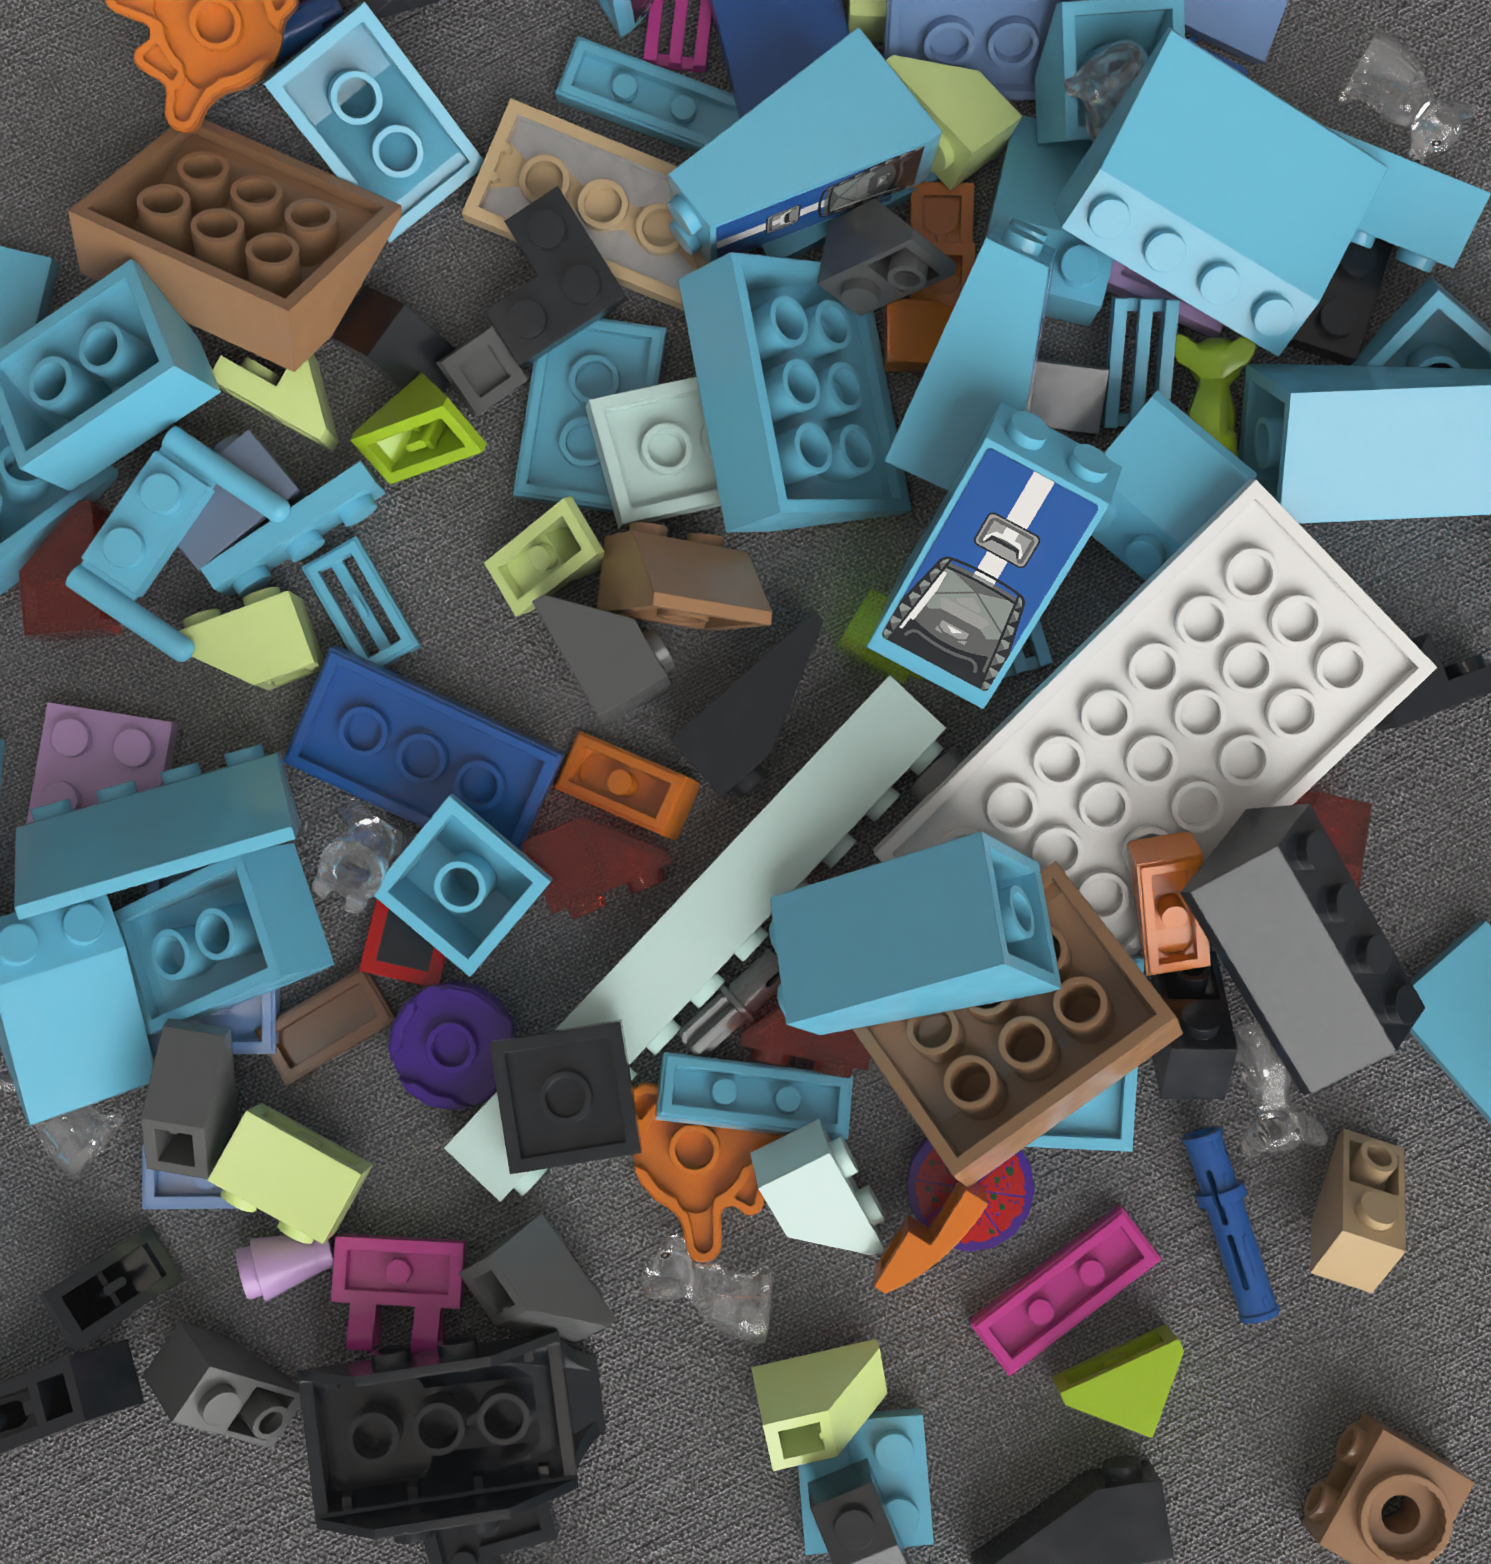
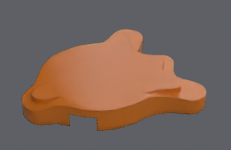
(206, 49)
(696, 1172)

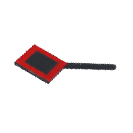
(399, 951)

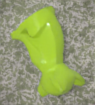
(1214, 366)

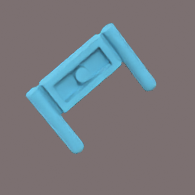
(150, 527)

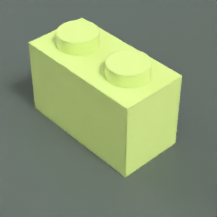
(289, 1174)

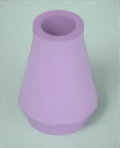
(280, 1263)

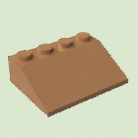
(237, 238)
(1015, 1068)

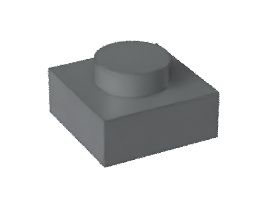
(482, 371)

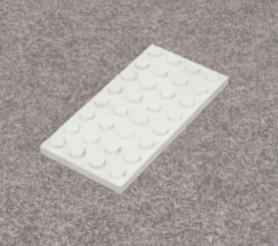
(1193, 701)

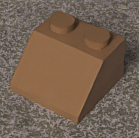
(680, 581)

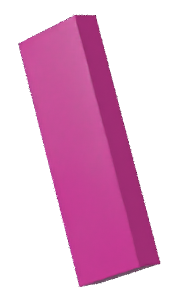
(1064, 1290)

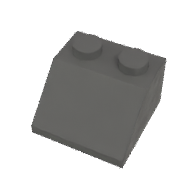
(608, 655)

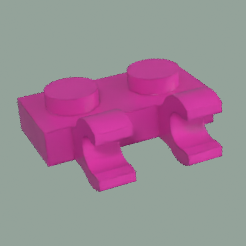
(397, 1273)

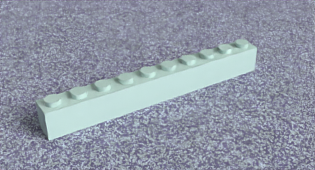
(732, 898)

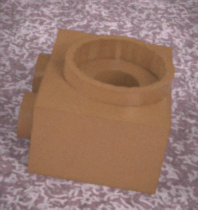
(1370, 1469)

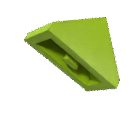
(416, 433)
(1125, 1382)

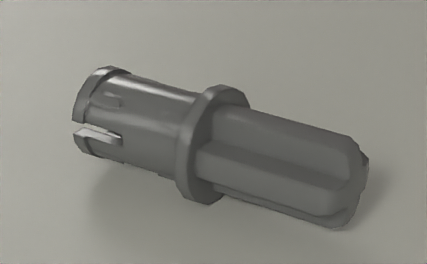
(732, 1005)

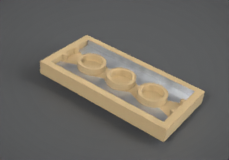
(609, 186)

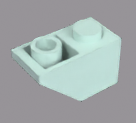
(813, 1191)

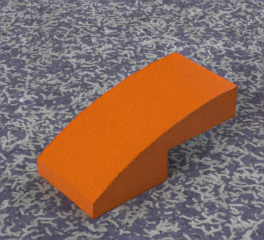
(947, 223)
(920, 1247)

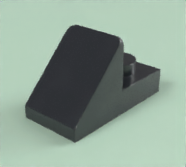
(1465, 682)

